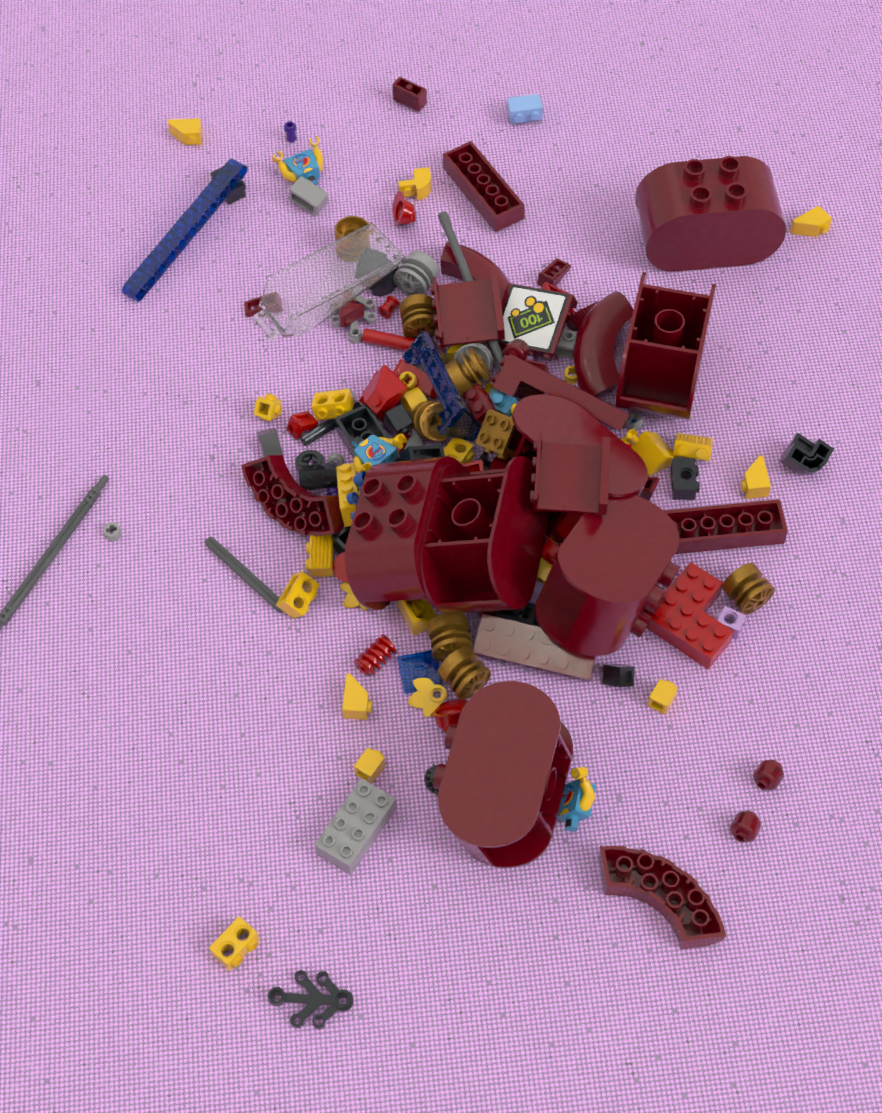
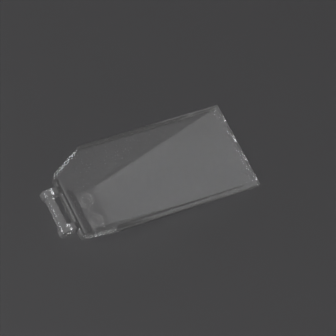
(325, 281)

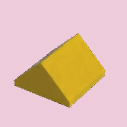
(653, 451)
(416, 614)

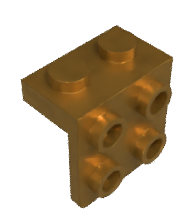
(496, 434)

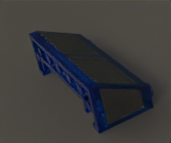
(456, 415)

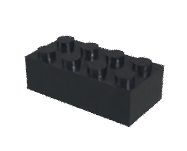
(359, 423)

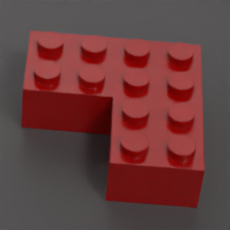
(683, 618)

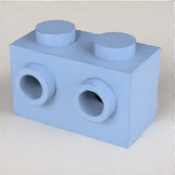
(524, 108)

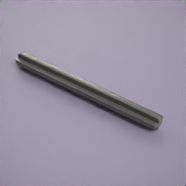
(243, 572)

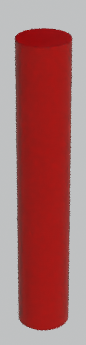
(388, 340)

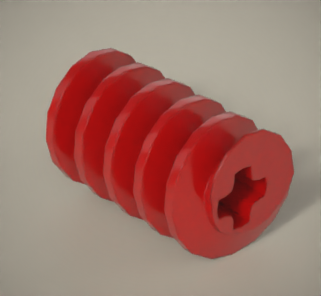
(375, 655)

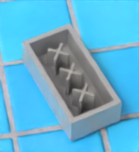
(356, 826)

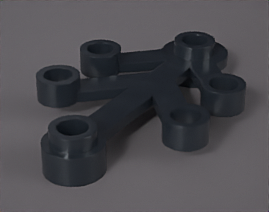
(313, 999)

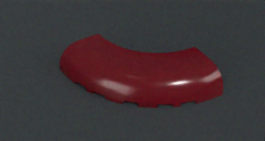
(477, 263)
(596, 342)
(288, 501)
(665, 889)

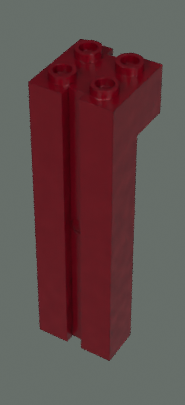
(517, 370)

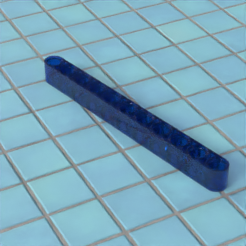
(184, 230)

